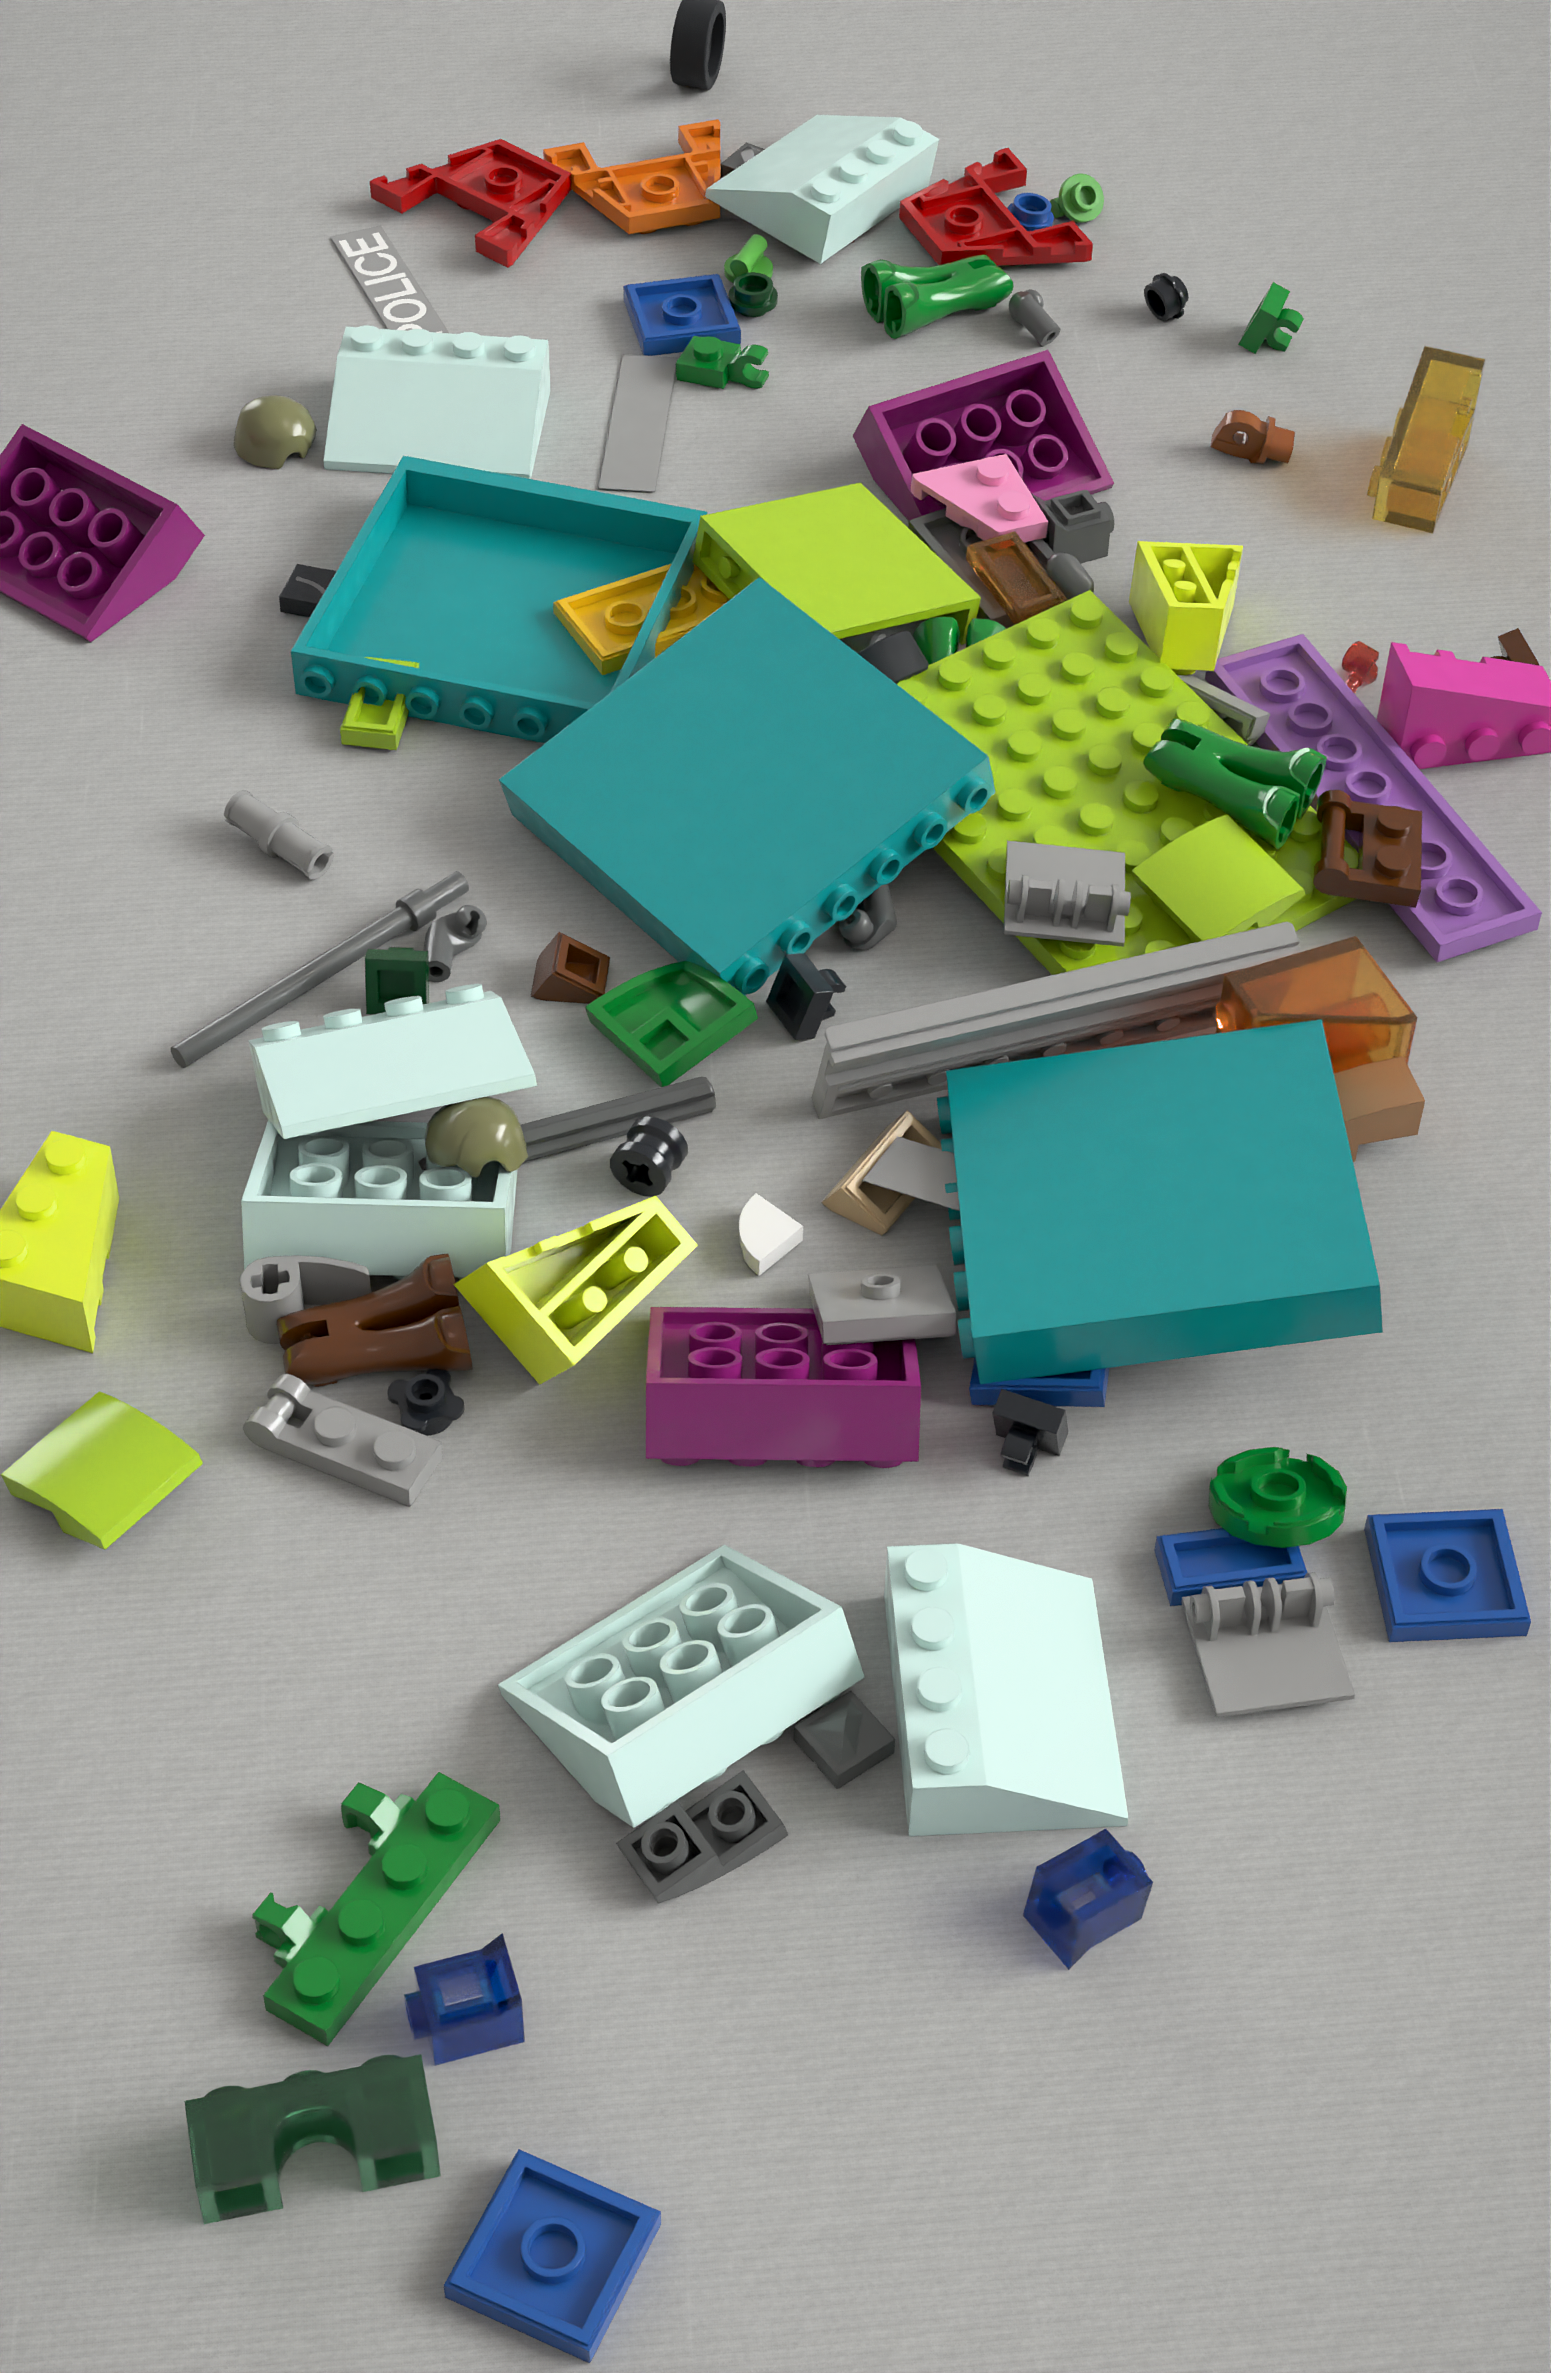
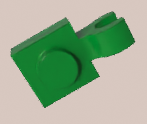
(716, 362)

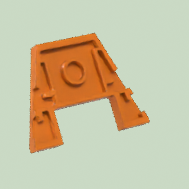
(650, 191)

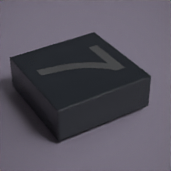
(304, 589)

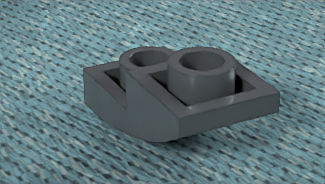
(711, 1838)

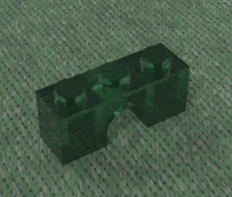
(250, 2133)

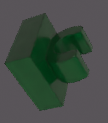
(395, 975)

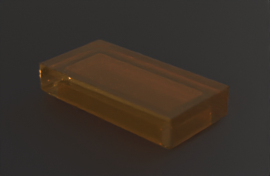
(1014, 576)

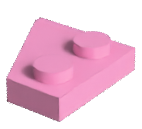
(984, 497)

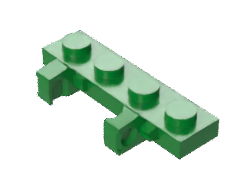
(342, 1953)

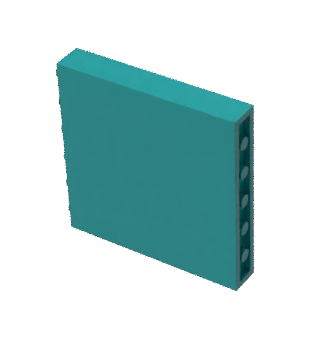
(465, 582)
(748, 788)
(1155, 1204)

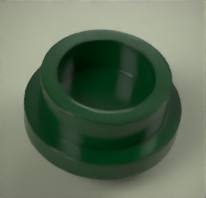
(753, 294)

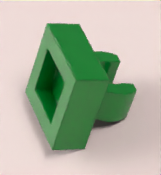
(1268, 320)

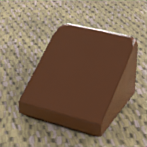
(570, 972)

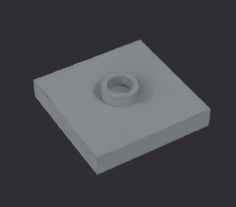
(881, 1304)

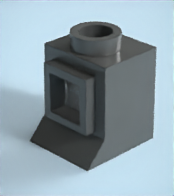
(1078, 525)

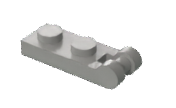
(344, 1441)

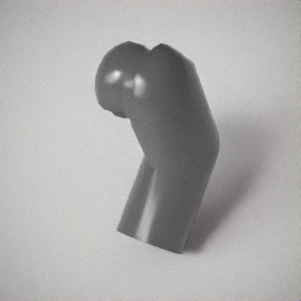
(1028, 311)
(1068, 575)
(872, 923)
(450, 937)

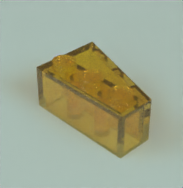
(1427, 440)

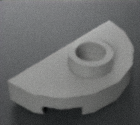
(1241, 716)

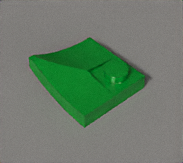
(671, 1018)

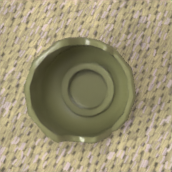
(272, 430)
(475, 1134)

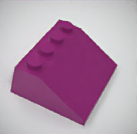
(1001, 410)
(82, 537)
(769, 1389)

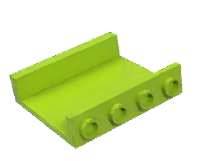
(835, 559)

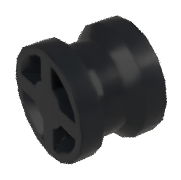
(648, 1156)

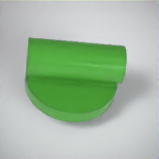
(1078, 199)
(749, 259)

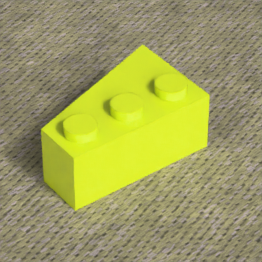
(1184, 600)
(57, 1241)
(576, 1286)

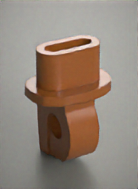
(1257, 442)

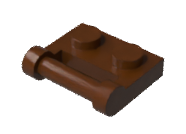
(1387, 850)

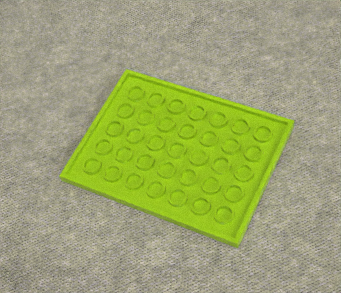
(1066, 726)

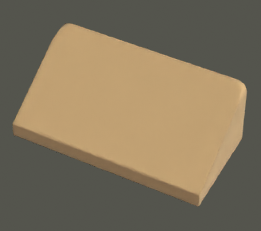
(868, 1203)

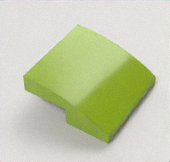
(1217, 881)
(102, 1469)

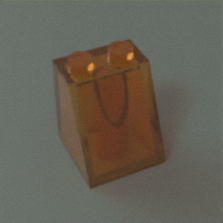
(1334, 982)

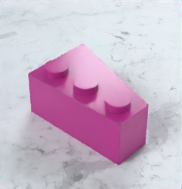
(1464, 709)

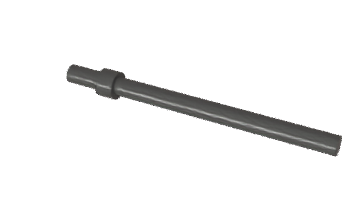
(411, 913)

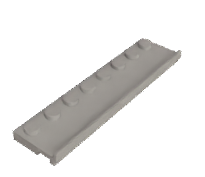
(1058, 1014)

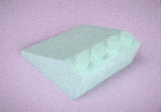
(829, 180)
(437, 400)
(388, 1061)
(369, 1203)
(685, 1681)
(999, 1694)

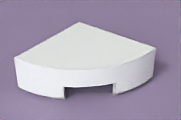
(766, 1234)

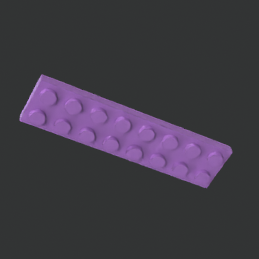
(1464, 889)

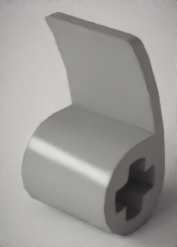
(285, 1283)

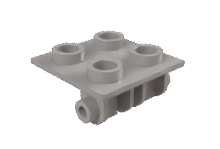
(1065, 893)
(1268, 1645)

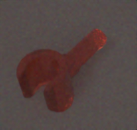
(1361, 665)

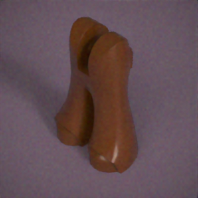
(391, 1329)

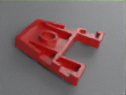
(494, 181)
(972, 221)

